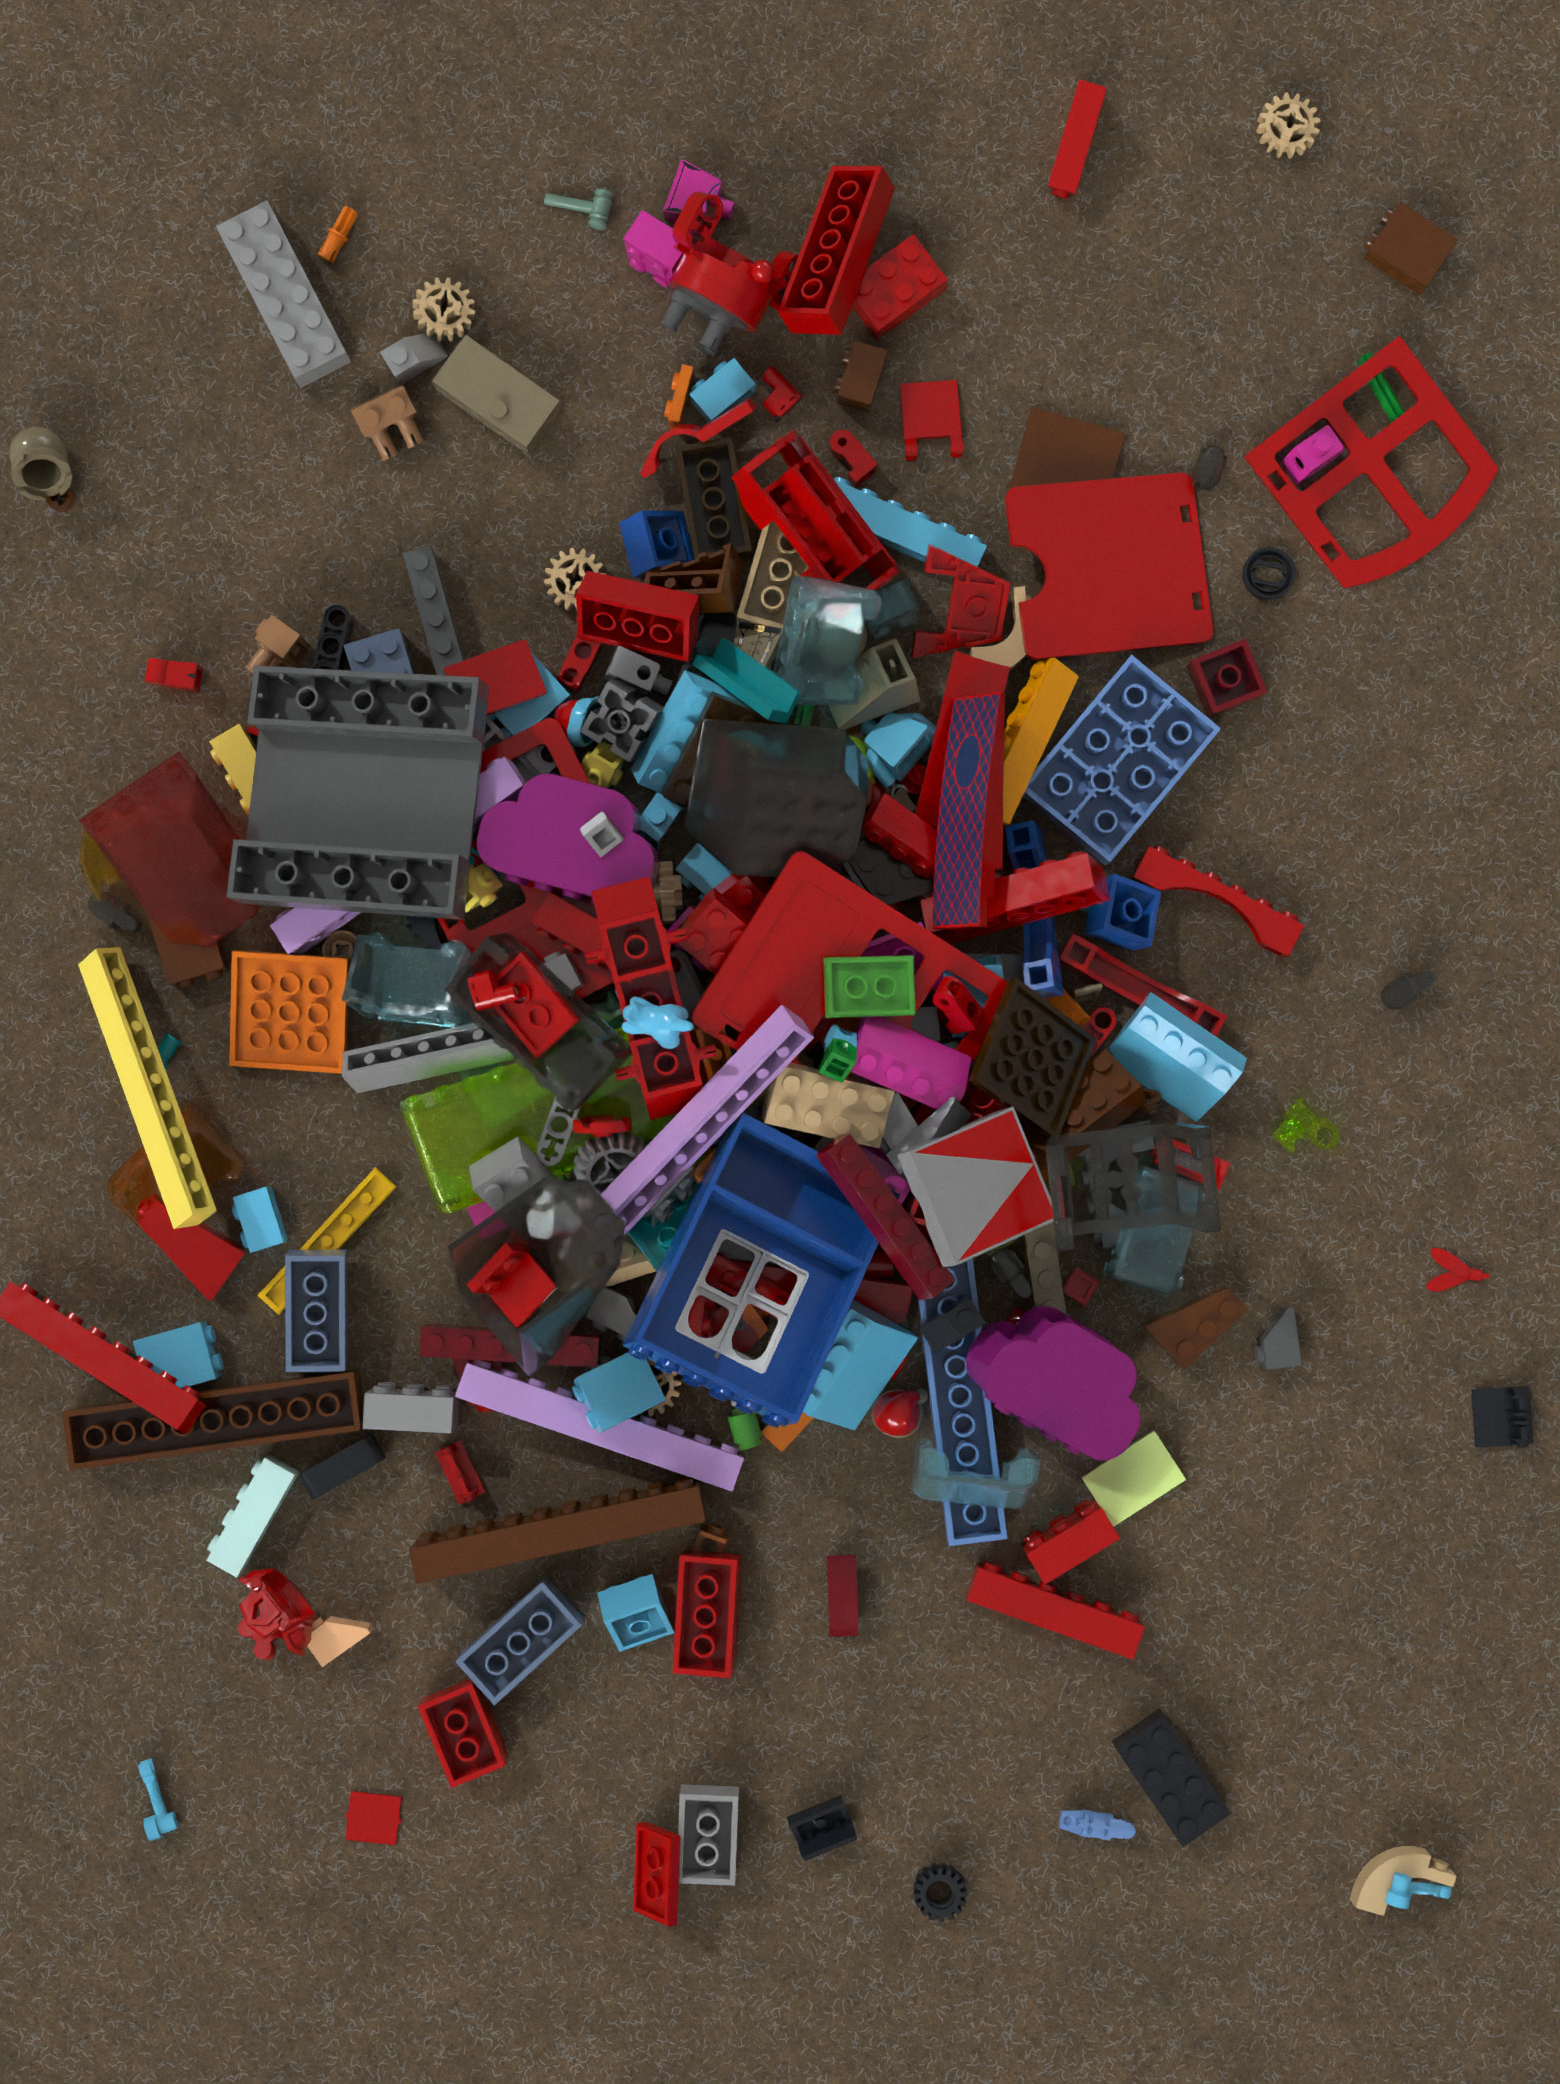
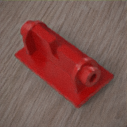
(460, 1472)

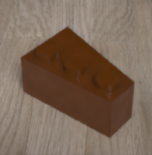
(710, 576)
(1195, 1325)

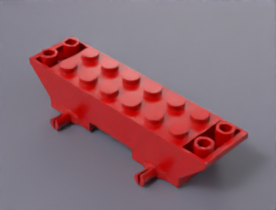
(641, 966)

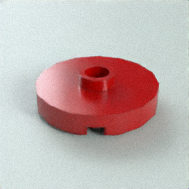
(602, 1125)

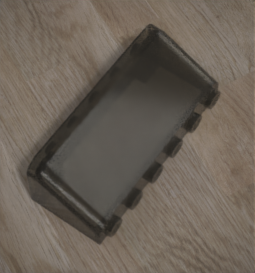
(572, 1066)

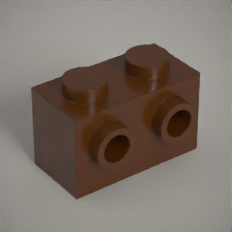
(861, 377)

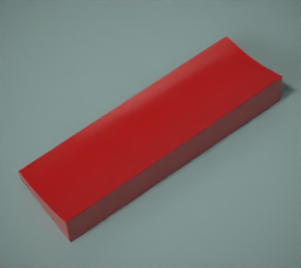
(966, 678)

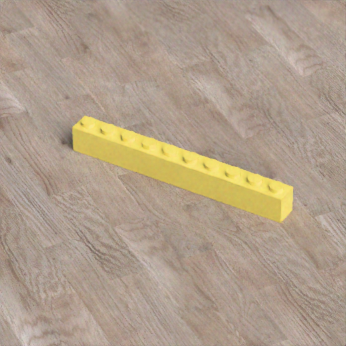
(147, 1087)

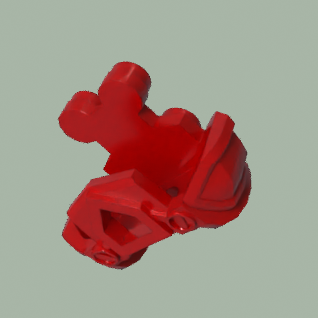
(282, 1613)

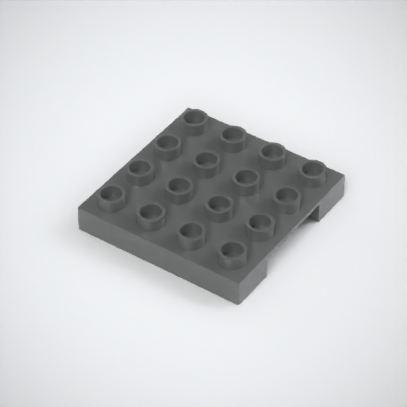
(361, 791)

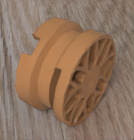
(340, 944)

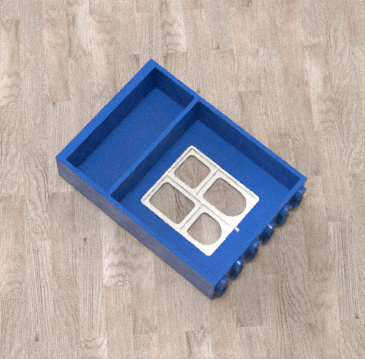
(787, 1211)

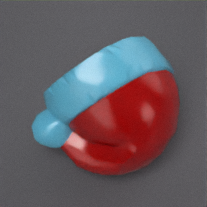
(572, 718)

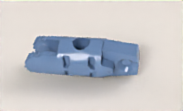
(1094, 1824)

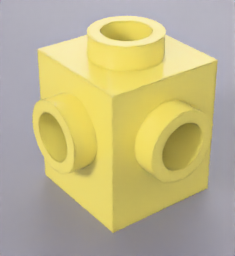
(603, 766)
(481, 887)

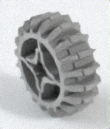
(617, 1149)

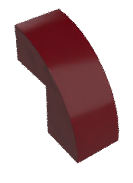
(842, 1595)

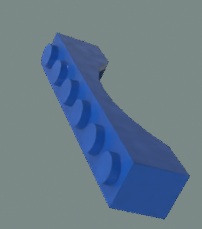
(1041, 953)

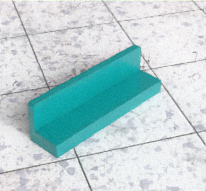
(750, 681)

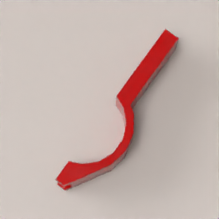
(702, 433)

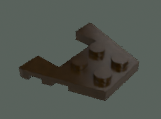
(885, 875)

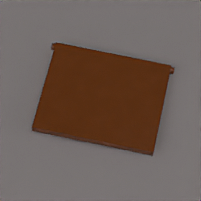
(1065, 451)

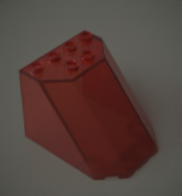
(172, 853)

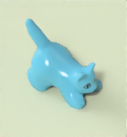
(660, 1022)

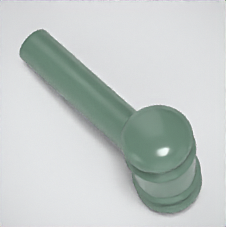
(598, 209)

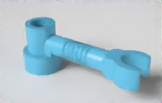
(162, 1821)
(1403, 1888)

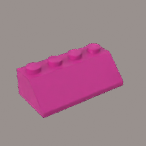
(910, 1062)

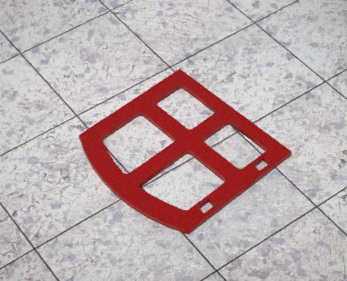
(1367, 458)

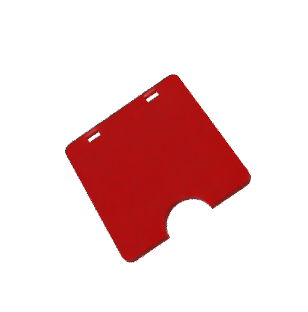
(1112, 565)

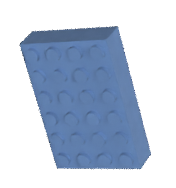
(1119, 760)

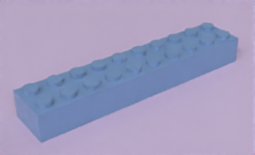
(961, 1416)

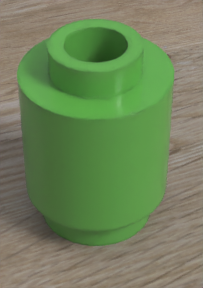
(745, 1429)

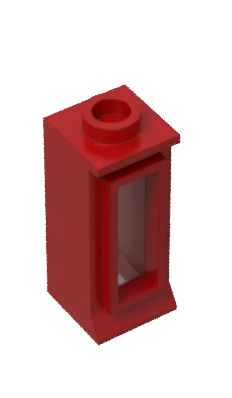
(1191, 1167)

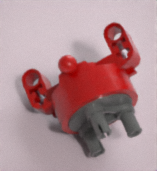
(718, 279)

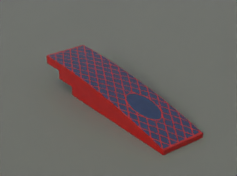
(970, 813)

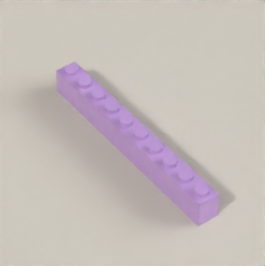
(305, 927)
(707, 1115)
(633, 1437)

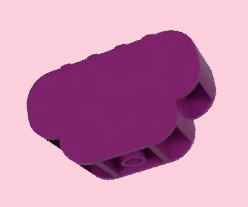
(543, 842)
(1059, 1380)

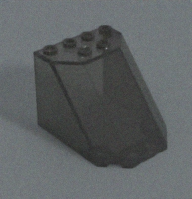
(572, 1239)

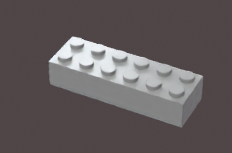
(283, 294)

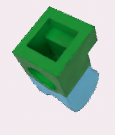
(839, 1053)

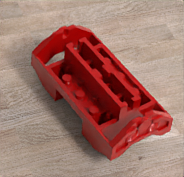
(813, 515)

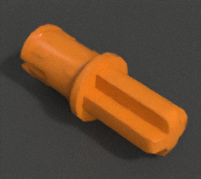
(338, 234)

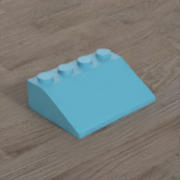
(1176, 1057)
(858, 1366)

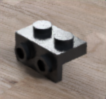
(822, 1828)

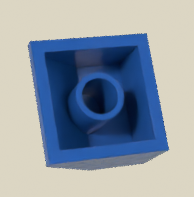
(655, 540)
(1128, 916)

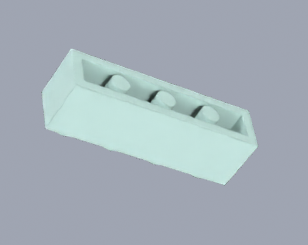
(252, 1515)

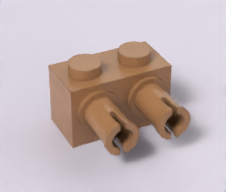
(384, 410)
(277, 645)

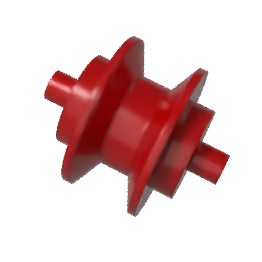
(914, 779)

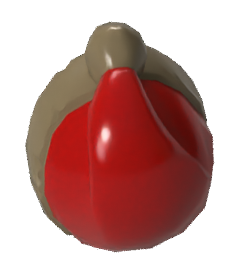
(899, 1411)

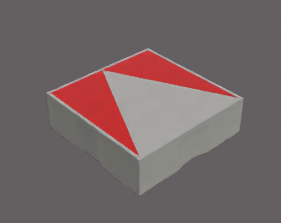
(978, 1187)

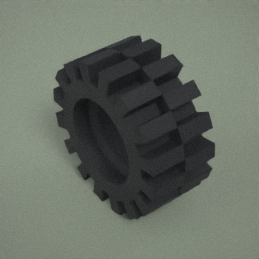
(940, 1909)

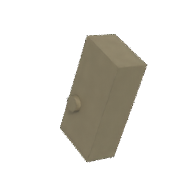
(497, 395)

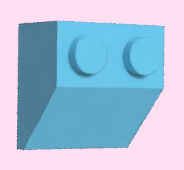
(635, 1612)

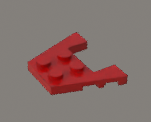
(974, 607)

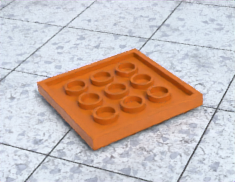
(288, 1011)

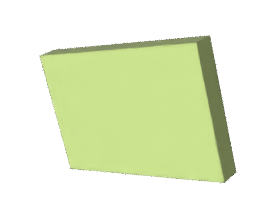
(1133, 1478)

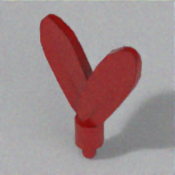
(1458, 1272)

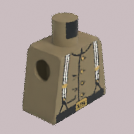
(759, 642)

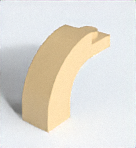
(1011, 650)
(1377, 1875)

